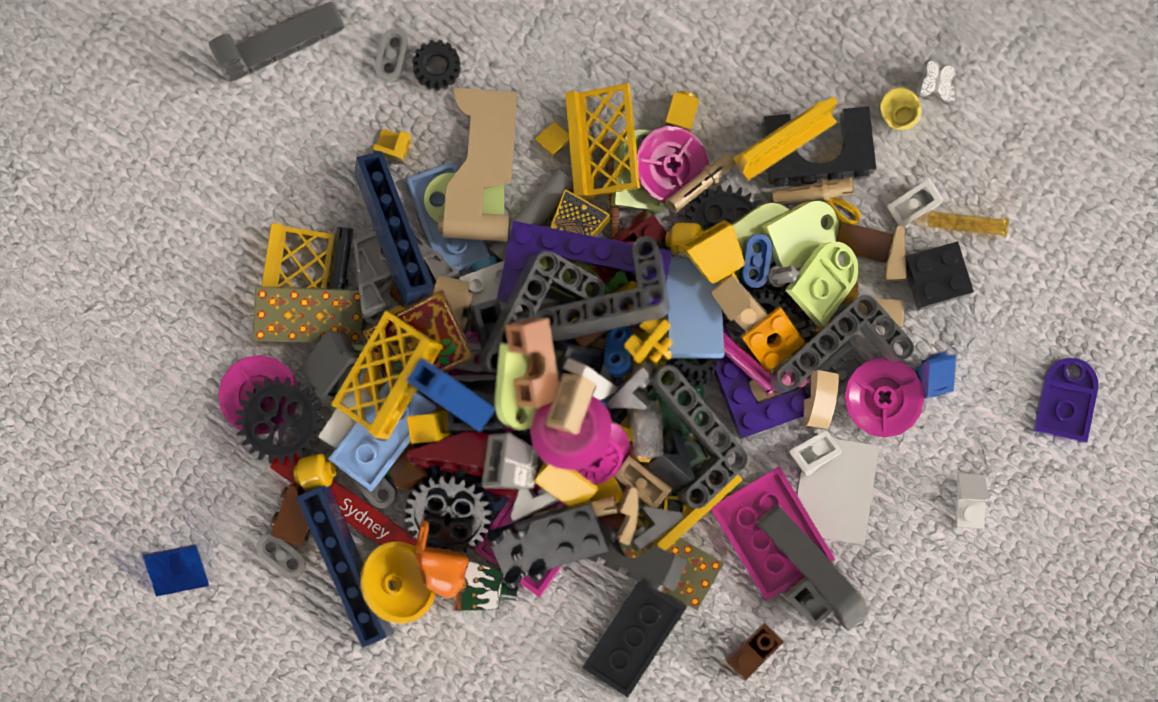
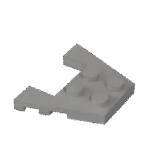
(374, 269)

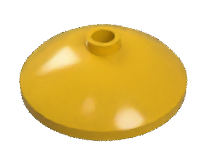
(398, 565)

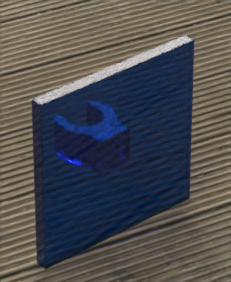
(175, 570)

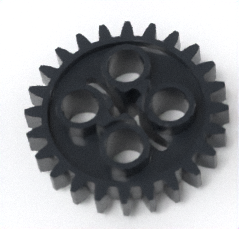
(725, 202)
(255, 415)
(450, 491)

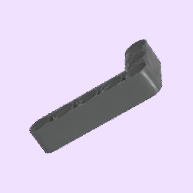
(276, 43)
(530, 303)
(615, 303)
(836, 338)
(703, 433)
(841, 595)

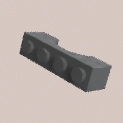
(656, 565)

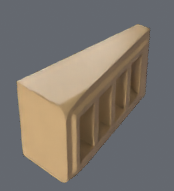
(896, 261)

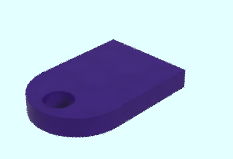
(1067, 403)

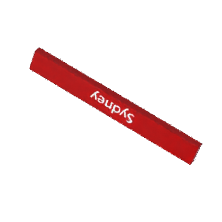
(355, 510)

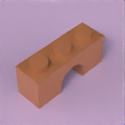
(540, 381)

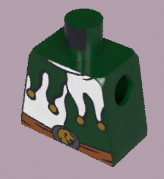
(483, 589)

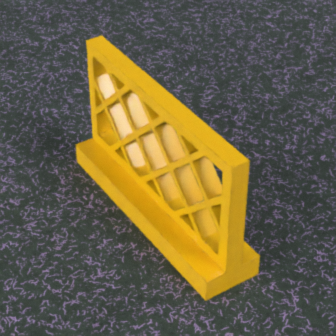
(786, 139)
(581, 147)
(274, 255)
(400, 391)
(689, 514)

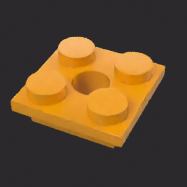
(786, 343)

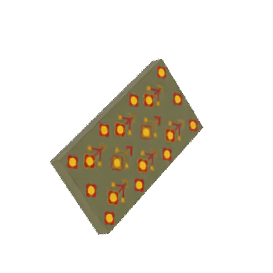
(305, 313)
(697, 575)

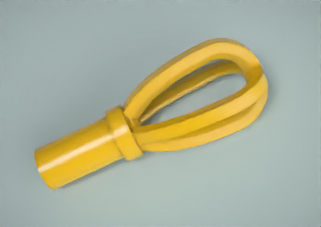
(846, 205)

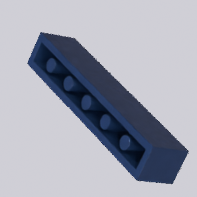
(393, 229)
(342, 562)

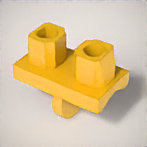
(640, 350)

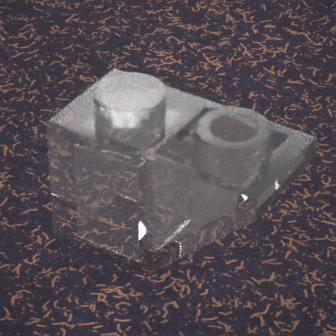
(646, 431)

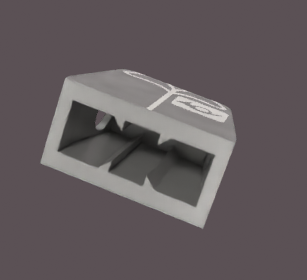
(509, 463)

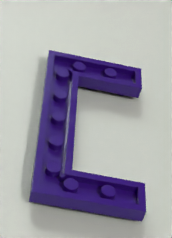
(571, 246)
(745, 413)

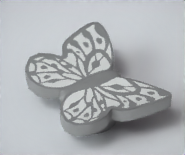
(937, 81)

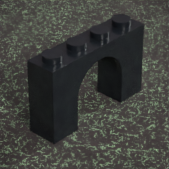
(855, 159)

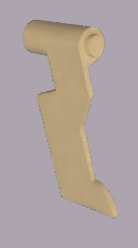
(486, 166)

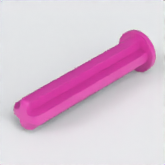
(747, 364)

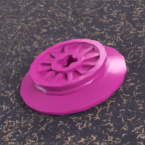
(674, 147)
(242, 378)
(904, 397)
(572, 450)
(611, 459)

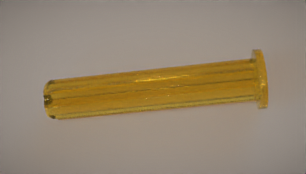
(968, 223)

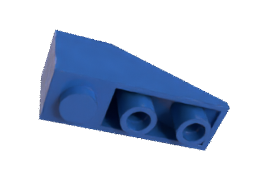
(937, 374)
(450, 394)

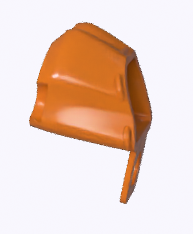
(439, 568)

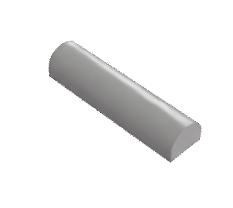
(538, 209)

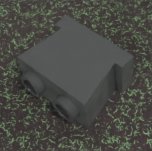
(330, 364)

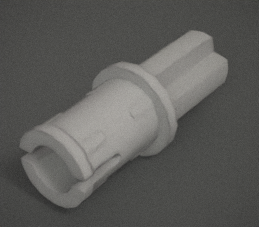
(779, 276)

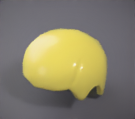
(900, 108)

